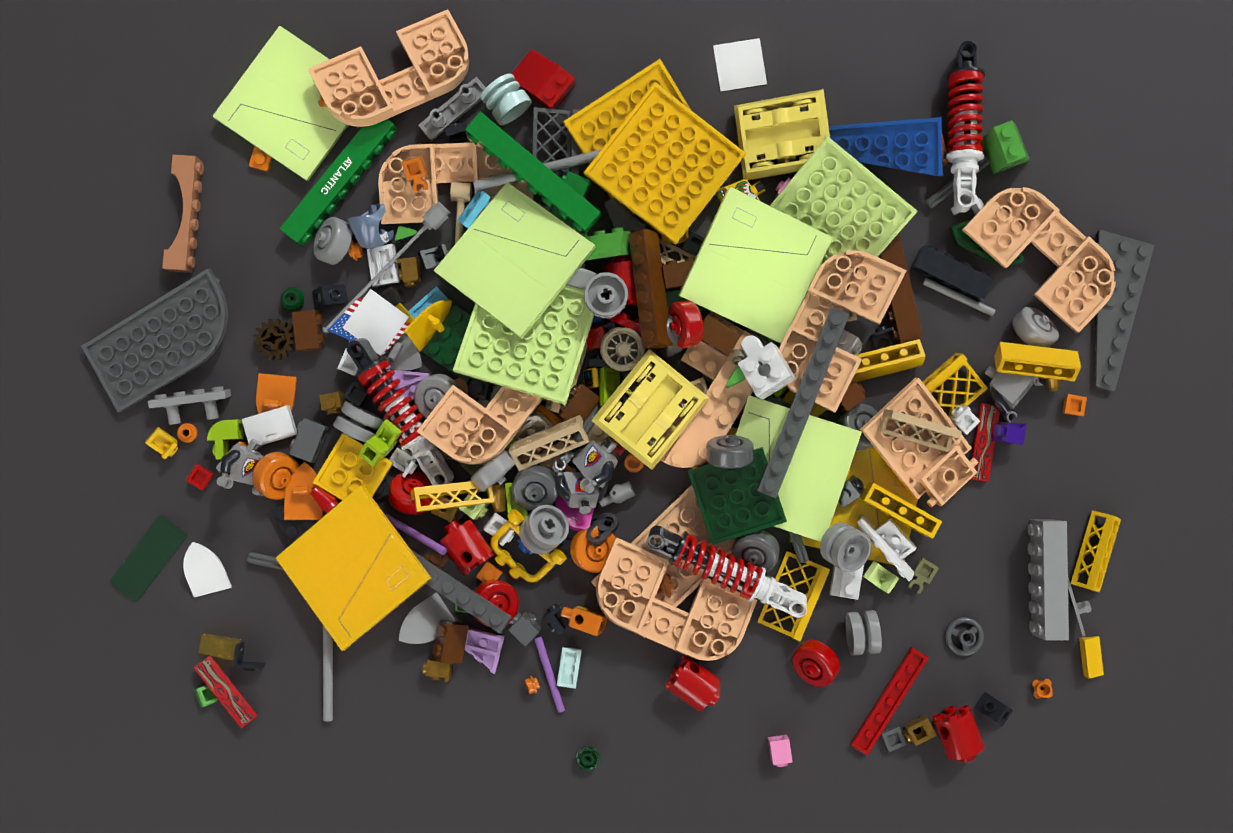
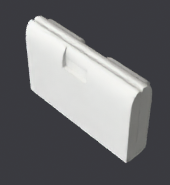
(270, 425)

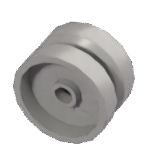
(609, 284)
(359, 420)
(543, 529)
(845, 547)
(863, 632)

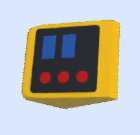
(591, 378)

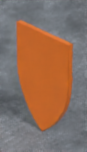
(275, 392)
(298, 501)

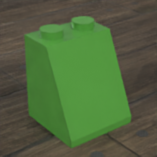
(1004, 147)

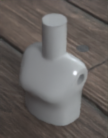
(618, 494)

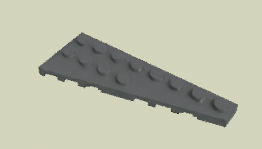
(1117, 316)

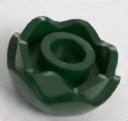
(295, 304)
(585, 764)

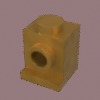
(409, 271)
(332, 402)
(450, 514)
(437, 670)
(925, 730)

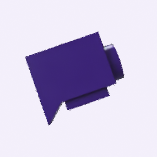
(1009, 433)

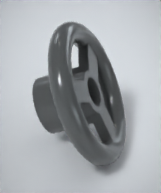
(971, 636)

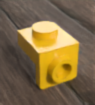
(162, 443)

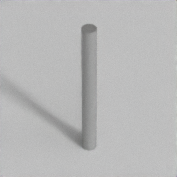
(959, 297)

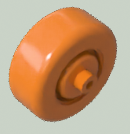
(274, 474)
(587, 556)

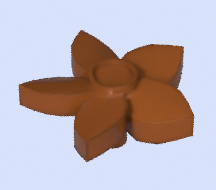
(665, 586)

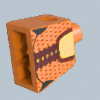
(593, 622)

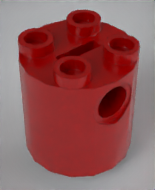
(623, 268)
(465, 546)
(694, 684)
(959, 733)

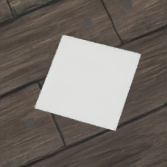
(740, 64)
(375, 321)

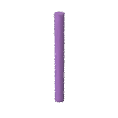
(416, 535)
(549, 674)

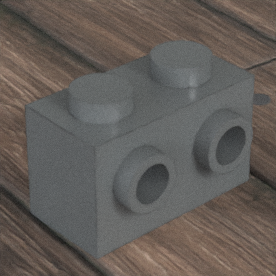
(308, 440)
(524, 627)

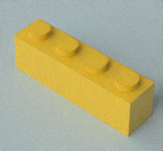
(889, 360)
(1037, 361)
(900, 510)

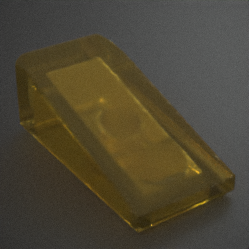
(218, 646)

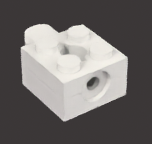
(764, 367)

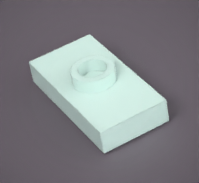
(569, 667)

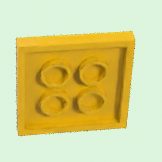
(347, 470)

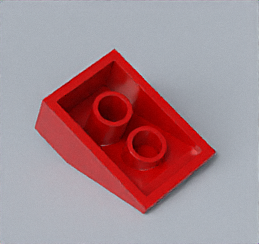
(543, 80)

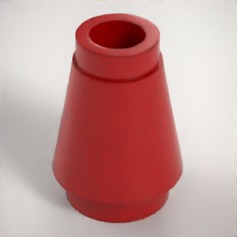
(324, 499)

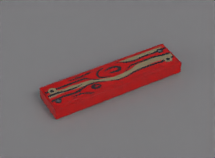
(983, 443)
(225, 692)

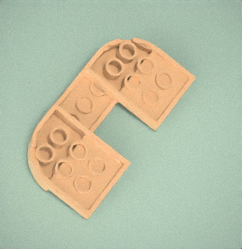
(362, 100)
(443, 165)
(1084, 268)
(843, 281)
(718, 412)
(474, 432)
(628, 599)

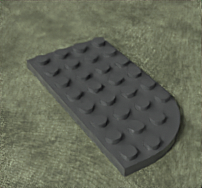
(160, 341)

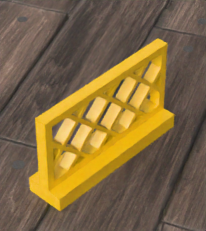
(945, 372)
(812, 597)

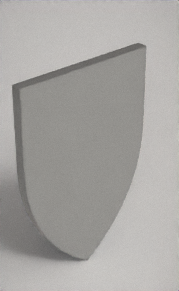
(403, 355)
(1080, 607)
(423, 620)

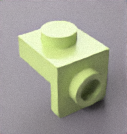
(474, 511)
(881, 577)

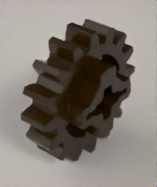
(277, 347)

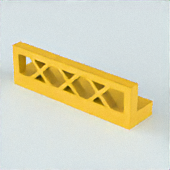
(452, 490)
(1103, 552)

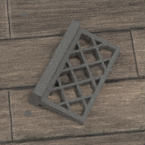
(571, 146)

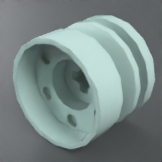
(505, 99)

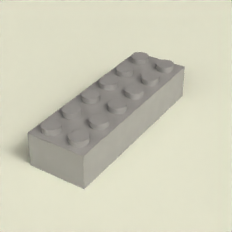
(1048, 579)

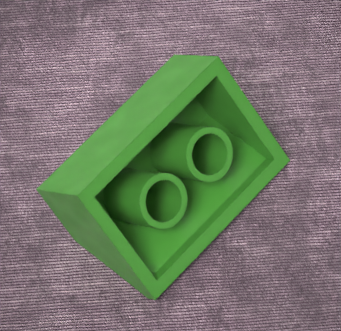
(609, 244)

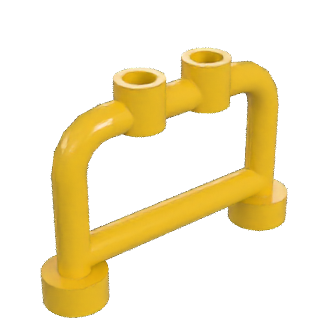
(517, 570)

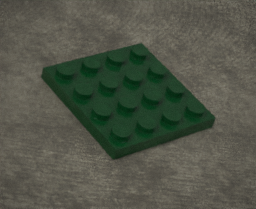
(732, 499)

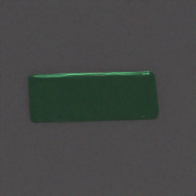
(148, 558)

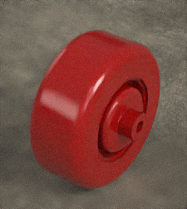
(686, 322)
(401, 489)
(501, 595)
(816, 663)

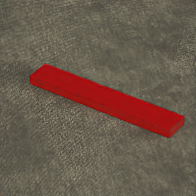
(889, 701)

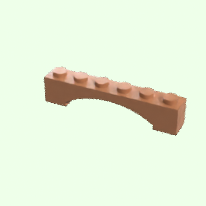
(181, 252)

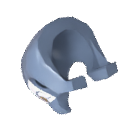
(366, 228)

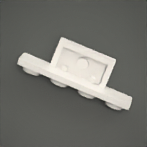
(892, 542)

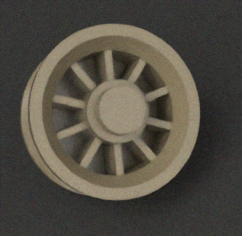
(621, 348)

